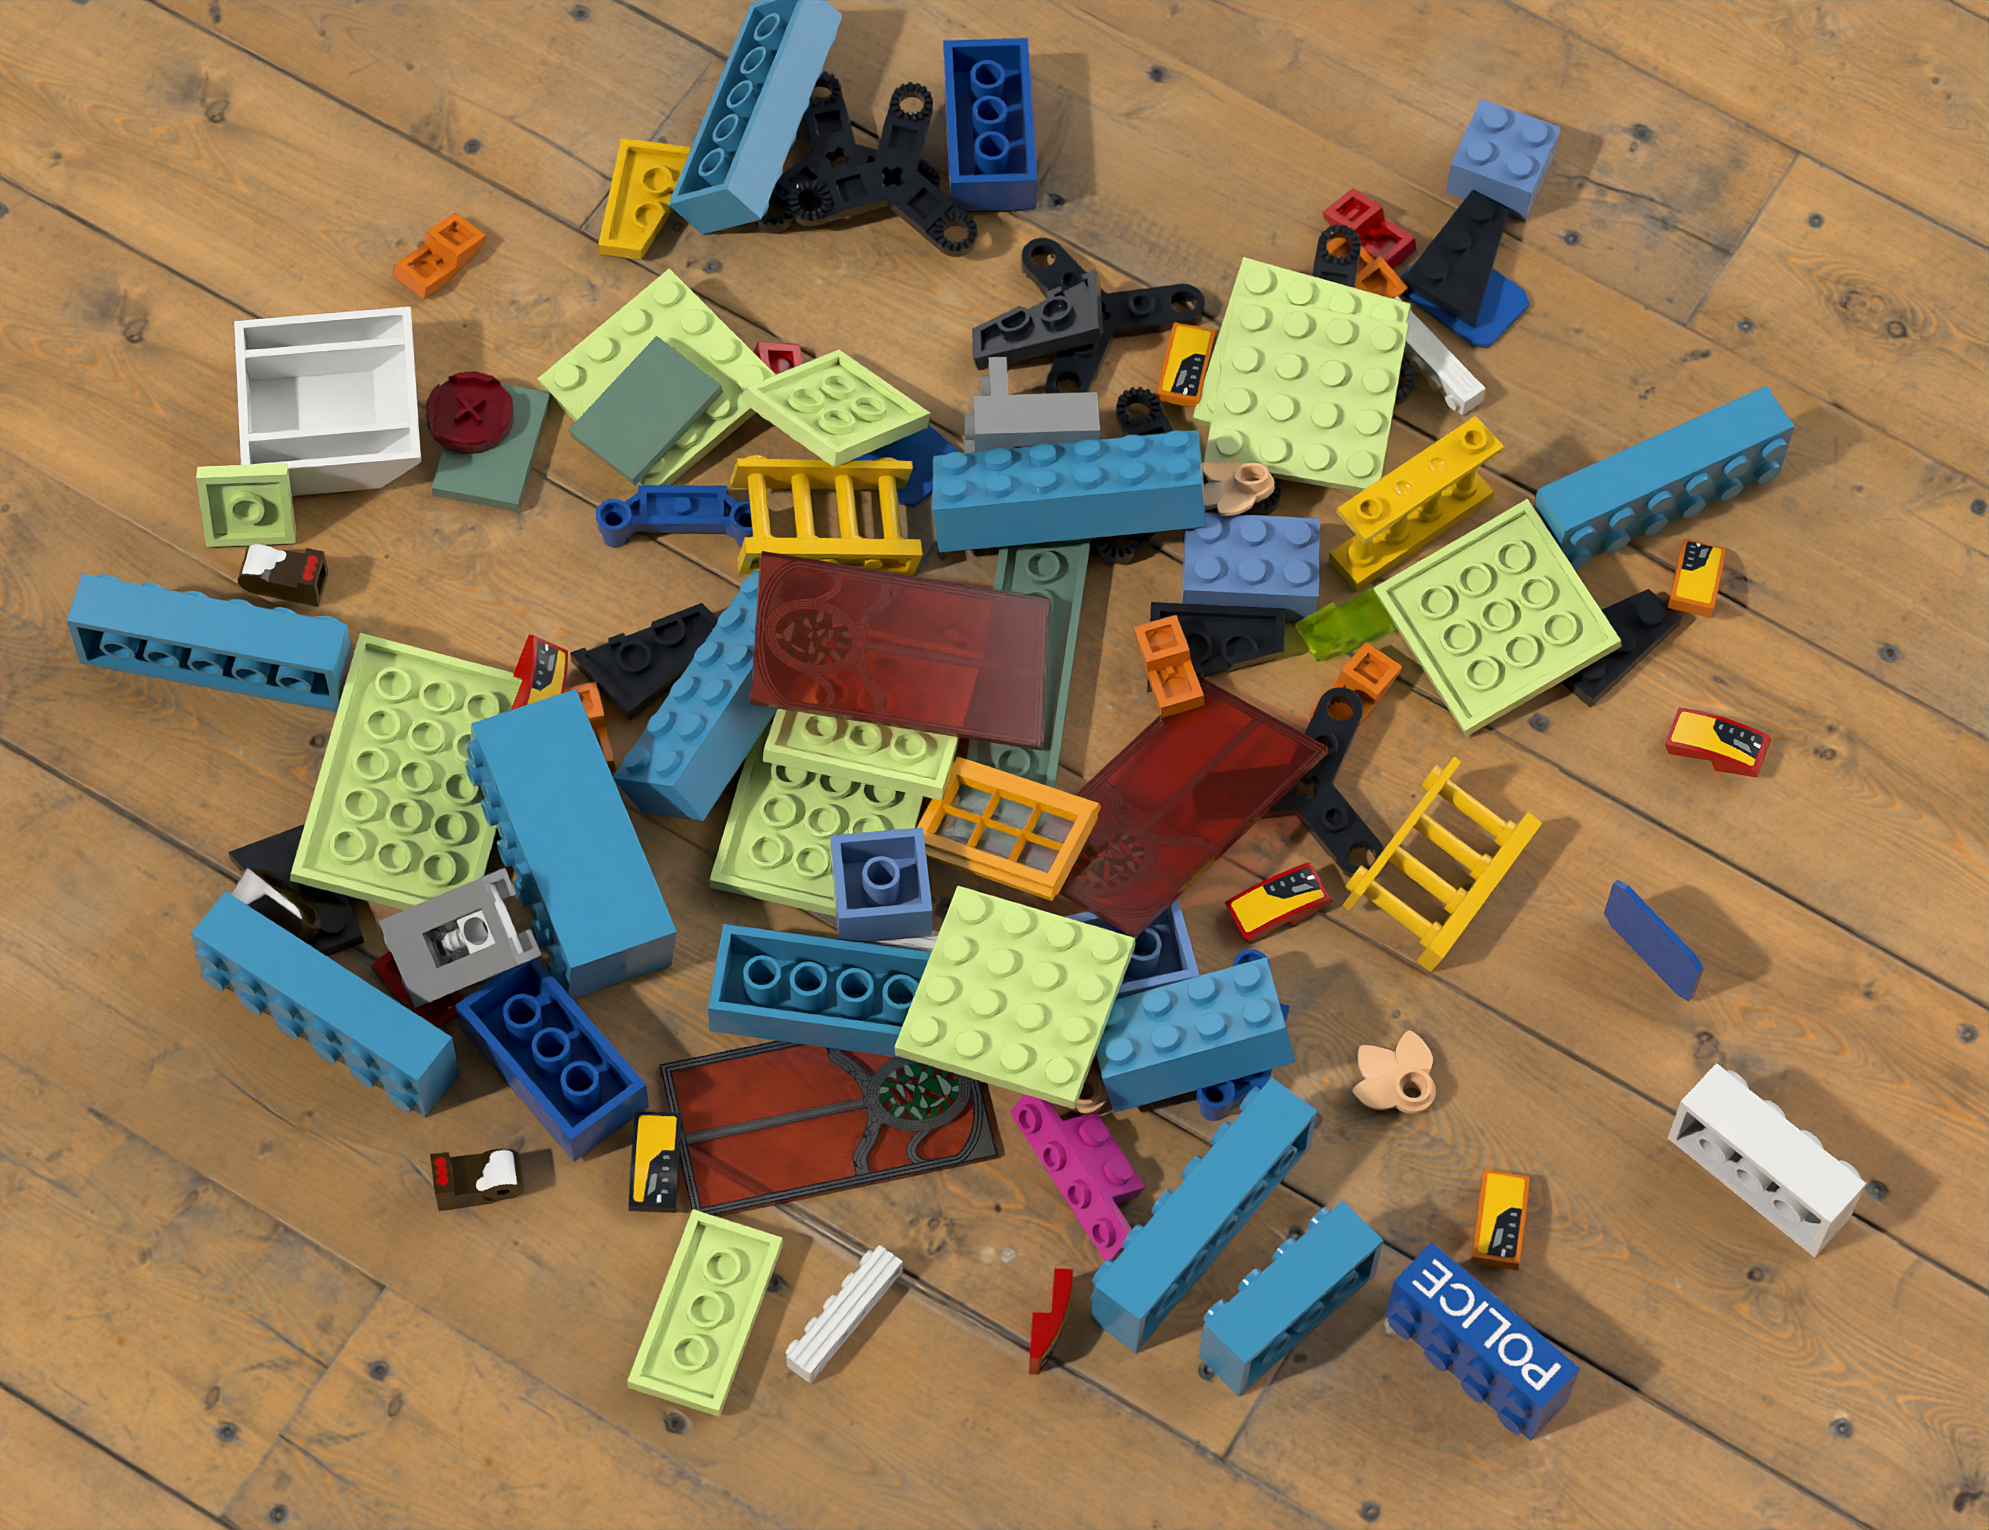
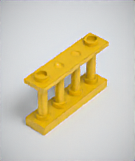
(885, 474)
(1415, 503)
(1484, 869)

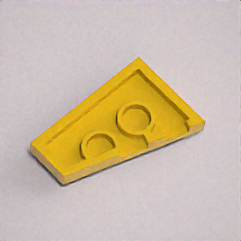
(640, 196)

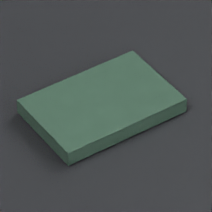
(645, 410)
(499, 474)

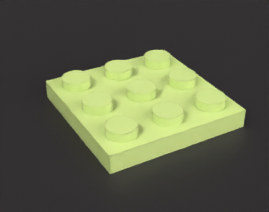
(836, 408)

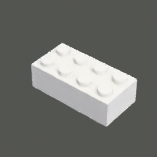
(1766, 1159)

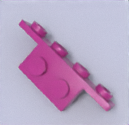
(1085, 1169)

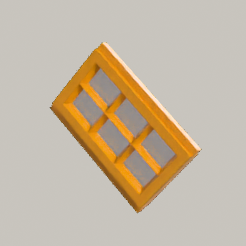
(1007, 828)

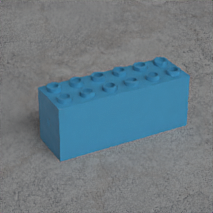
(570, 845)

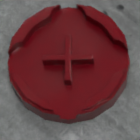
(470, 413)

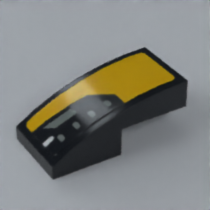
(655, 1162)

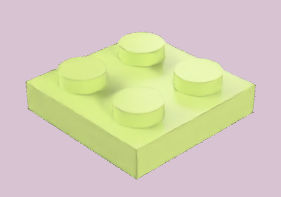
(246, 505)

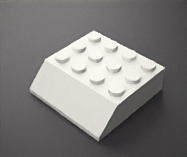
(329, 397)

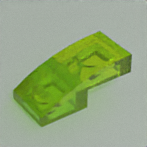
(1346, 627)

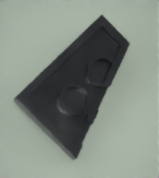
(1057, 324)
(1641, 626)
(1226, 636)

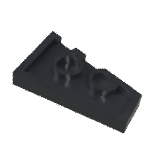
(1460, 259)
(646, 663)
(277, 853)

